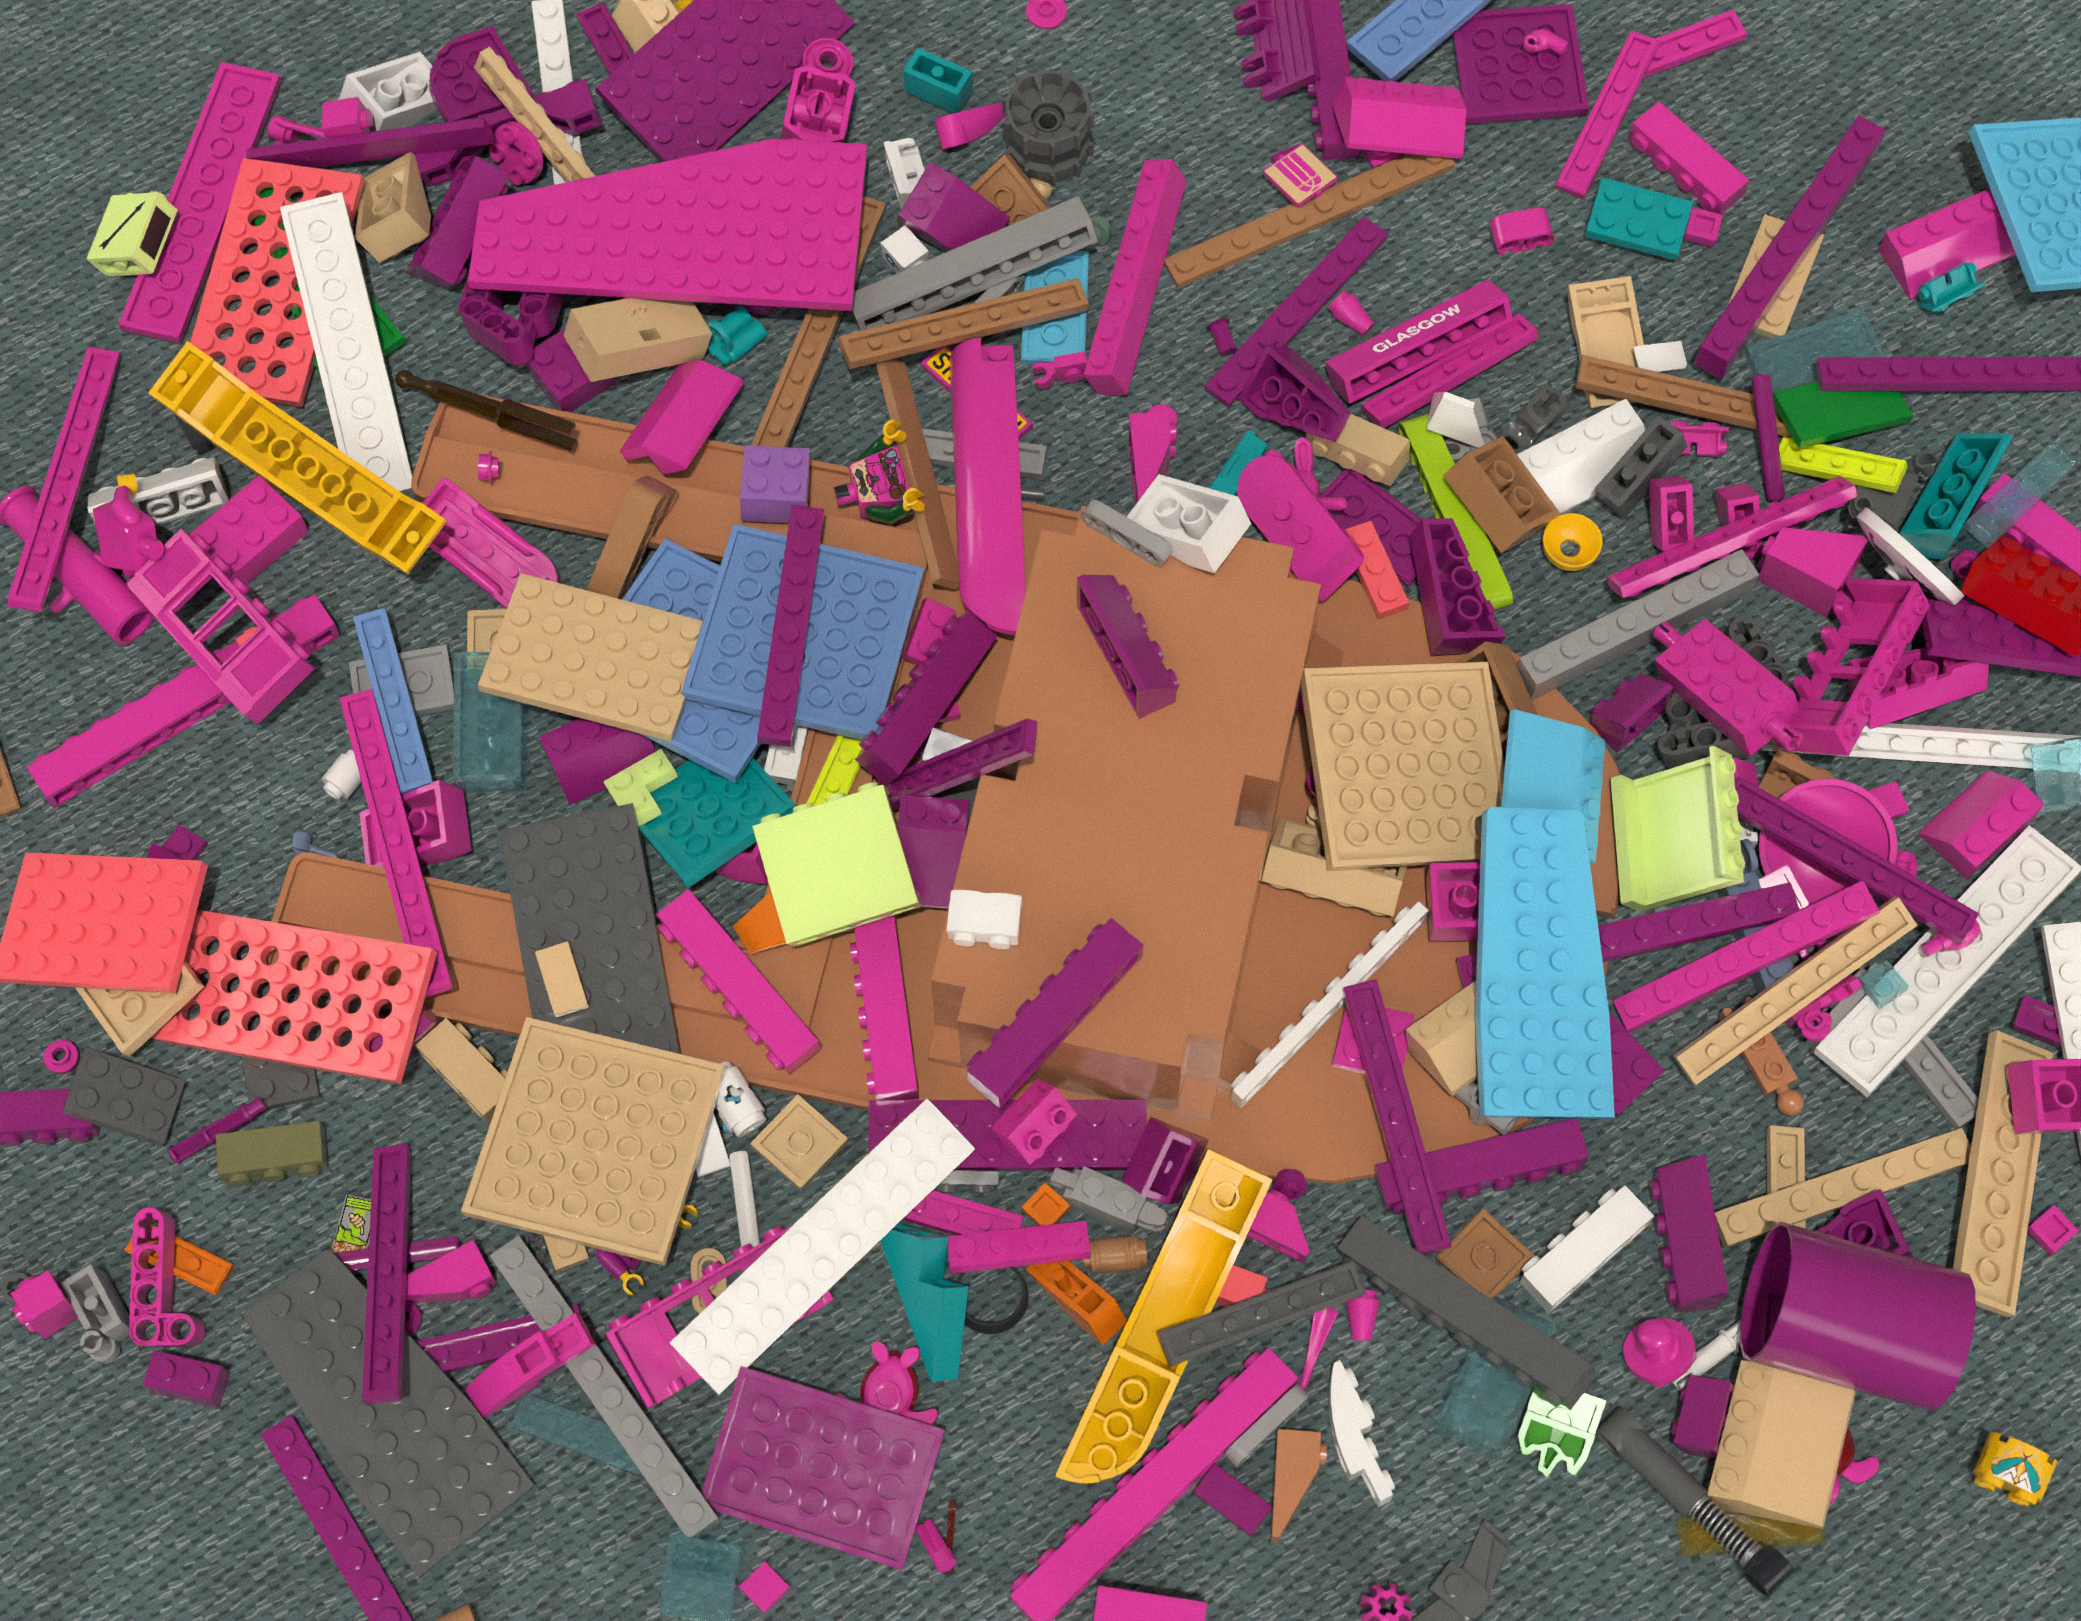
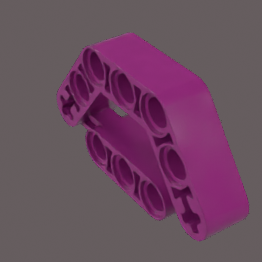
(501, 332)

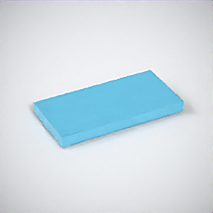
(1060, 335)

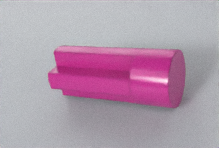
(936, 1547)

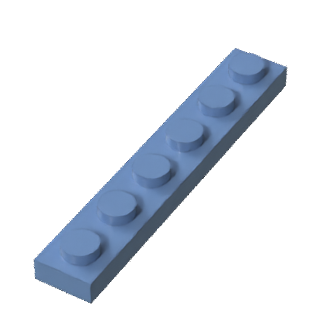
(393, 700)

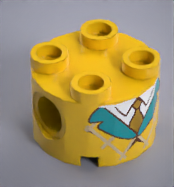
(2015, 1468)

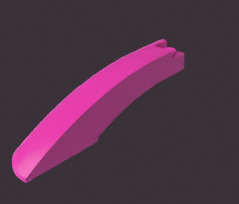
(987, 483)

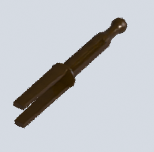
(507, 413)

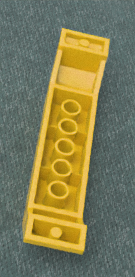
(296, 460)

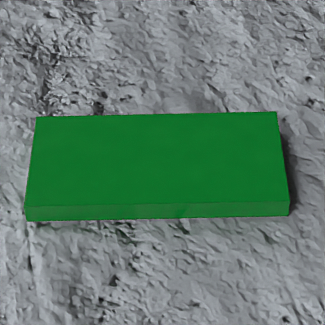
(1830, 415)

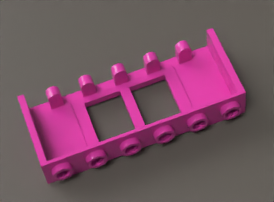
(1881, 615)
(263, 667)
(645, 1339)

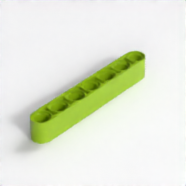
(1433, 460)

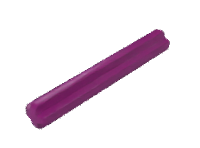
(1768, 437)
(416, 1252)

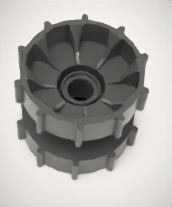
(1053, 101)

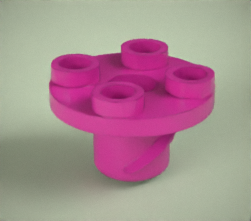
(517, 152)
(1659, 1351)

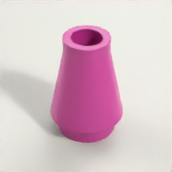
(1351, 313)
(1362, 1315)

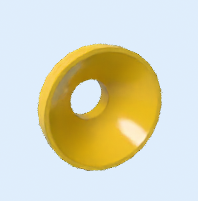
(1576, 529)

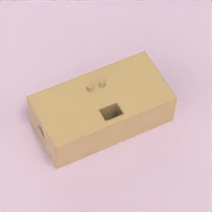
(635, 336)

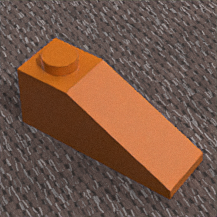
(1080, 1298)

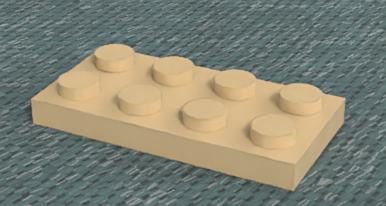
(1781, 312)

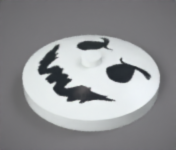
(1905, 560)

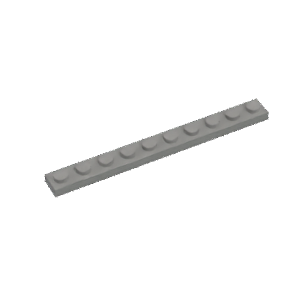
(608, 1395)

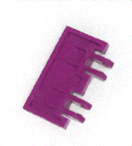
(1282, 50)

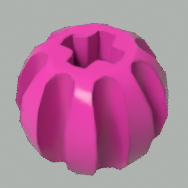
(1383, 1597)

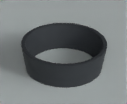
(1006, 1324)

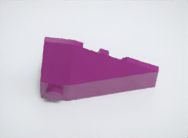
(1293, 394)
(1869, 1223)

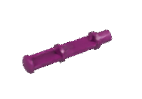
(207, 1134)

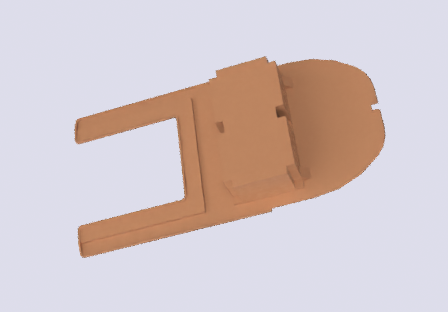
(1105, 821)

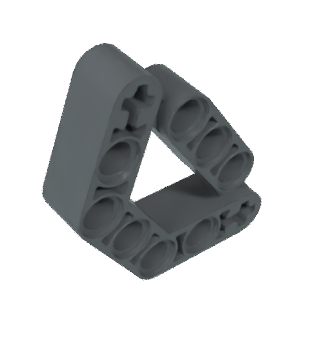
(1689, 734)

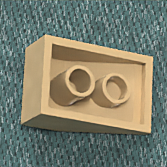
(393, 209)

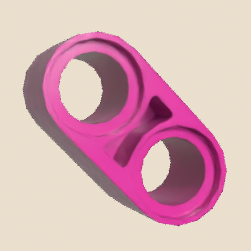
(1521, 230)

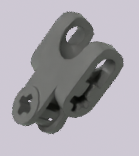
(1535, 418)

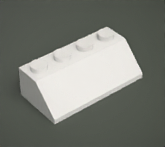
(1582, 455)
(173, 492)

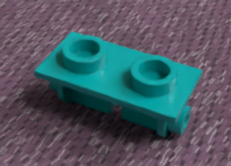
(1938, 294)

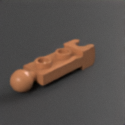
(1771, 1071)

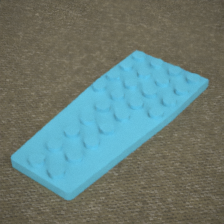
(1540, 971)

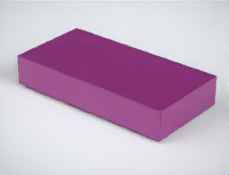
(1232, 1500)

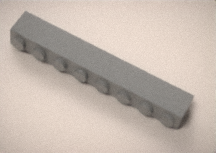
(975, 266)
(1635, 623)

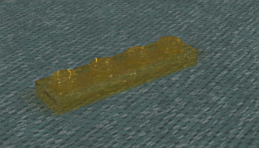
(1766, 1531)

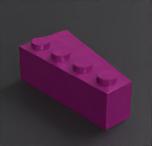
(1450, 591)

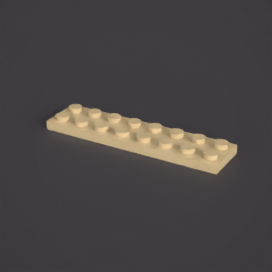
(1998, 1183)

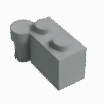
(99, 1312)

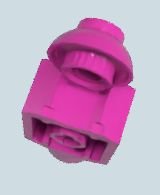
(820, 94)

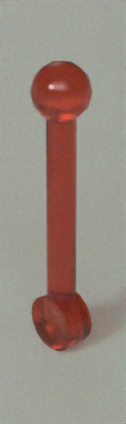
(950, 1528)

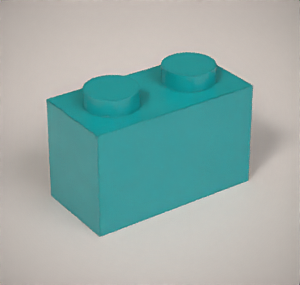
(938, 81)

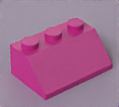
(1981, 821)
(1128, 1605)

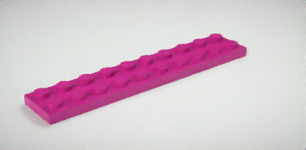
(202, 192)

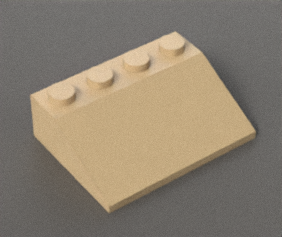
(1780, 1445)

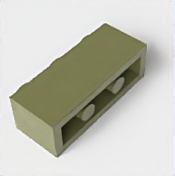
(271, 1153)

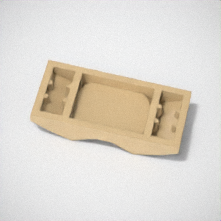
(1605, 326)

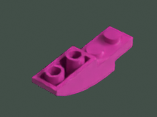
(528, 1363)

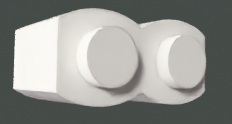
(984, 918)

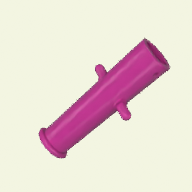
(82, 575)

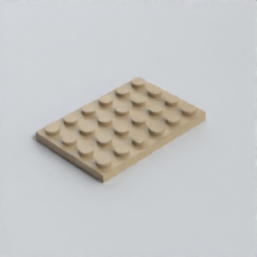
(592, 657)

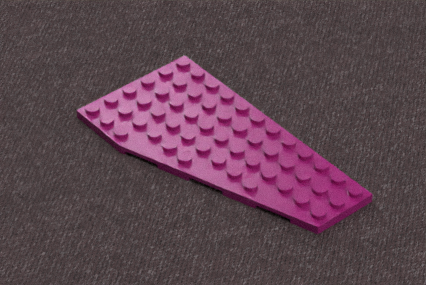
(712, 227)

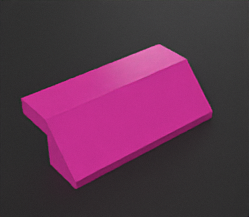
(682, 415)

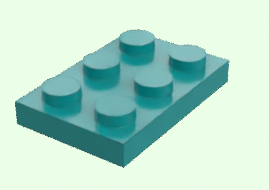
(1639, 219)

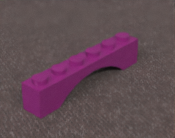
(568, 108)

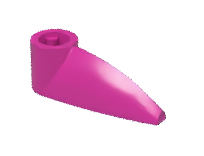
(967, 125)

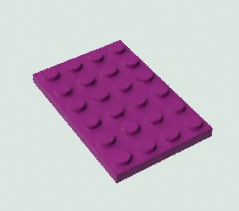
(822, 1467)

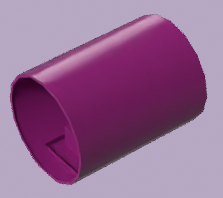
(1857, 1316)

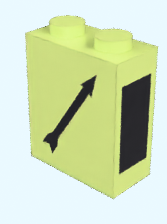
(132, 234)

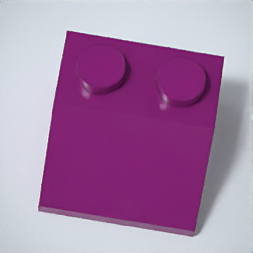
(1630, 710)

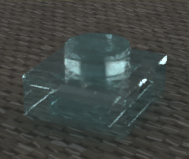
(1883, 984)

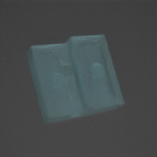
(2058, 773)

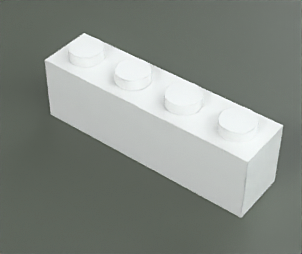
(1586, 1248)

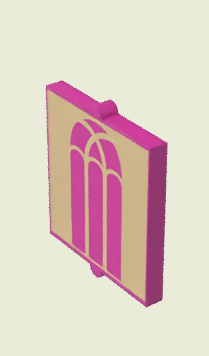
(1300, 175)

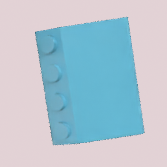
(1554, 768)

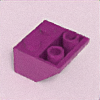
(1164, 1161)

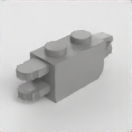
(1109, 1200)

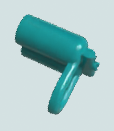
(734, 335)

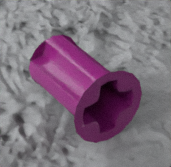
(1222, 336)

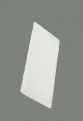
(1661, 356)

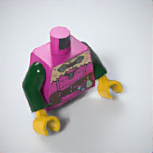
(880, 481)

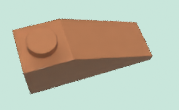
(1295, 1469)

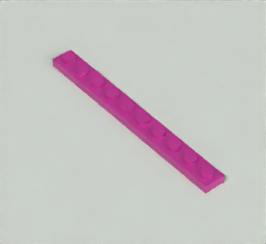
(63, 480)
(393, 831)

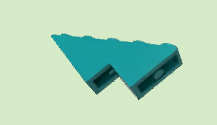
(931, 1302)

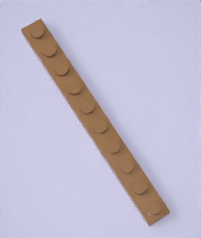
(1293, 221)
(810, 350)

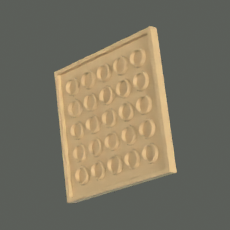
(1403, 761)
(594, 1141)

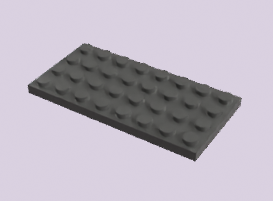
(590, 886)

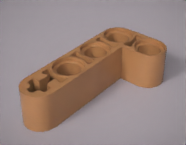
(630, 535)

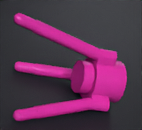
(288, 131)

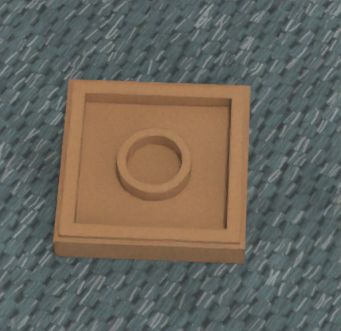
(1485, 1255)

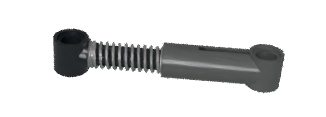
(1626, 1438)

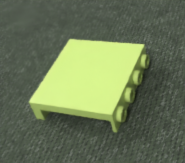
(1677, 832)
(836, 864)

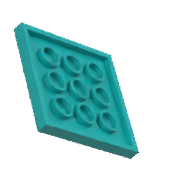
(710, 817)

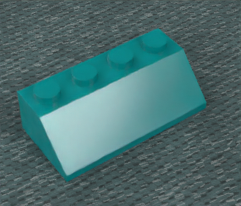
(1953, 492)

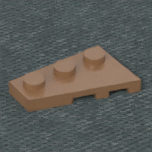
(1010, 190)

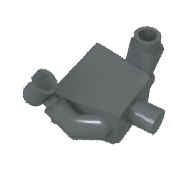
(1886, 504)

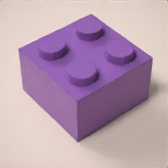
(773, 483)

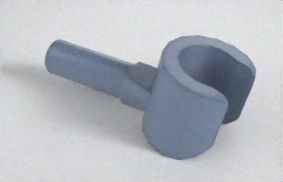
(302, 843)

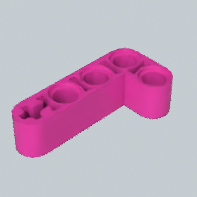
(161, 1278)

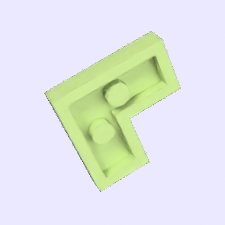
(637, 783)

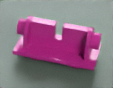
(1706, 437)

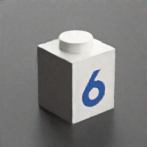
(903, 250)

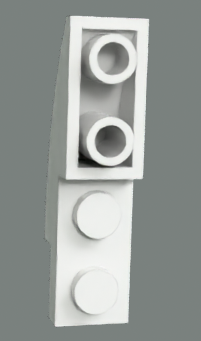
(1348, 1422)

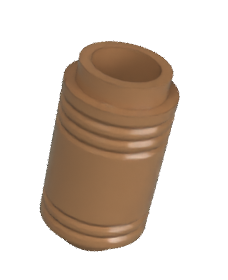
(1116, 1254)

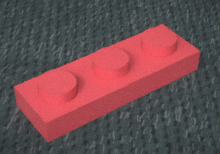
(1378, 573)

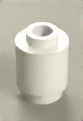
(342, 776)

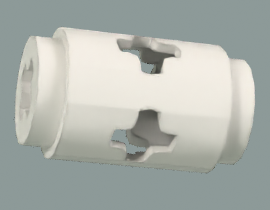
(747, 1114)

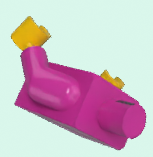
(125, 532)

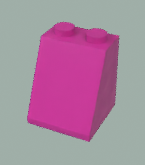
(1810, 565)

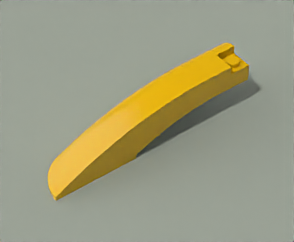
(1179, 1289)

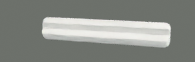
(744, 1198)

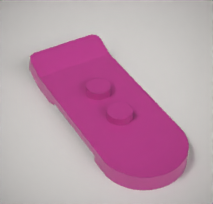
(1295, 517)
(484, 544)

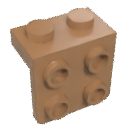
(1789, 771)

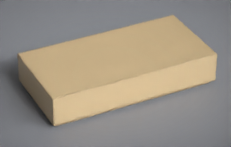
(562, 979)

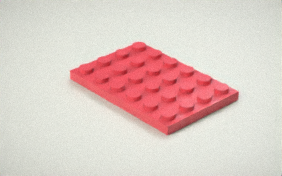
(101, 922)

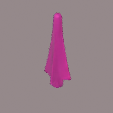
(1320, 1329)

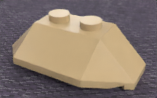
(643, 18)

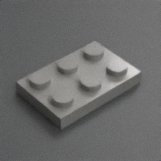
(426, 675)

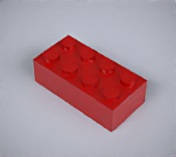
(2028, 592)

